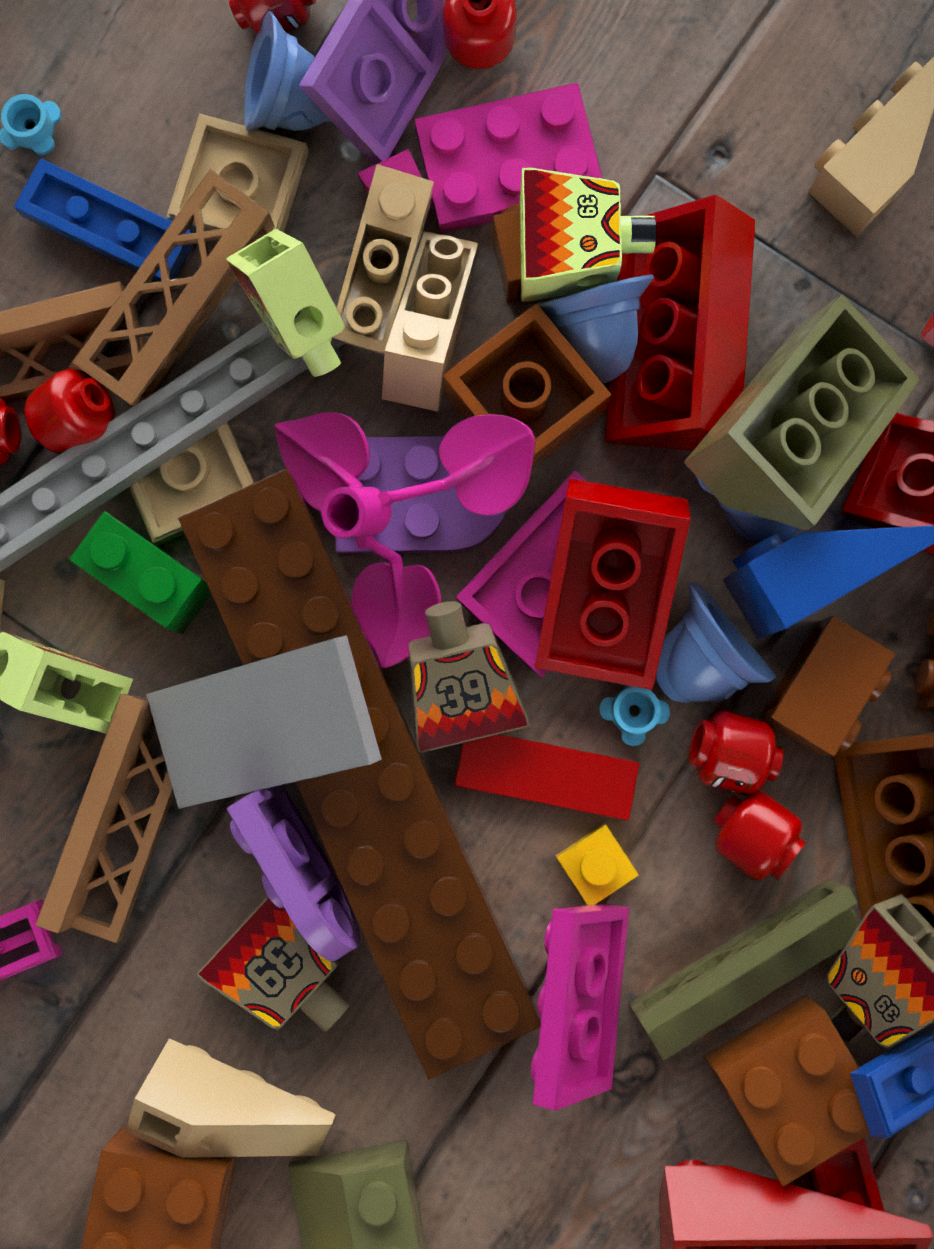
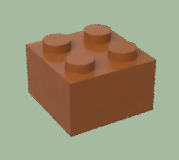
(529, 376)
(792, 1088)
(156, 1198)

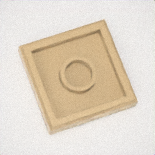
(254, 162)
(190, 481)

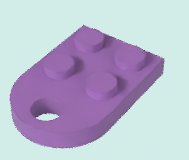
(376, 70)
(424, 523)
(295, 870)

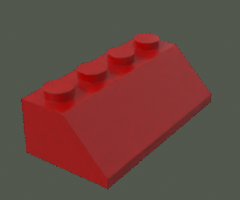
(689, 327)

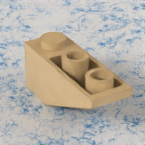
(882, 157)
(382, 257)
(428, 321)
(215, 1110)

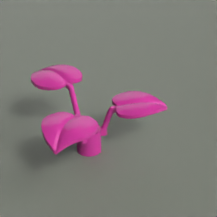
(328, 452)

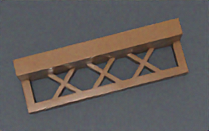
(194, 305)
(55, 322)
(96, 822)

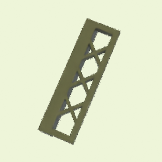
(747, 967)

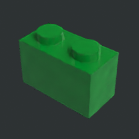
(141, 573)

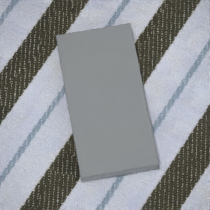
(264, 724)

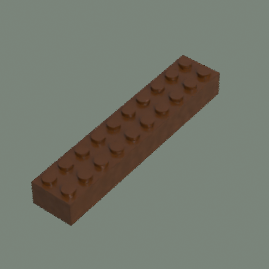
(379, 820)

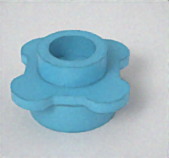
(20, 112)
(634, 727)

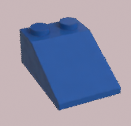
(793, 579)

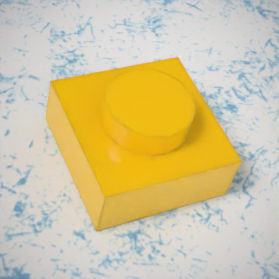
(597, 865)

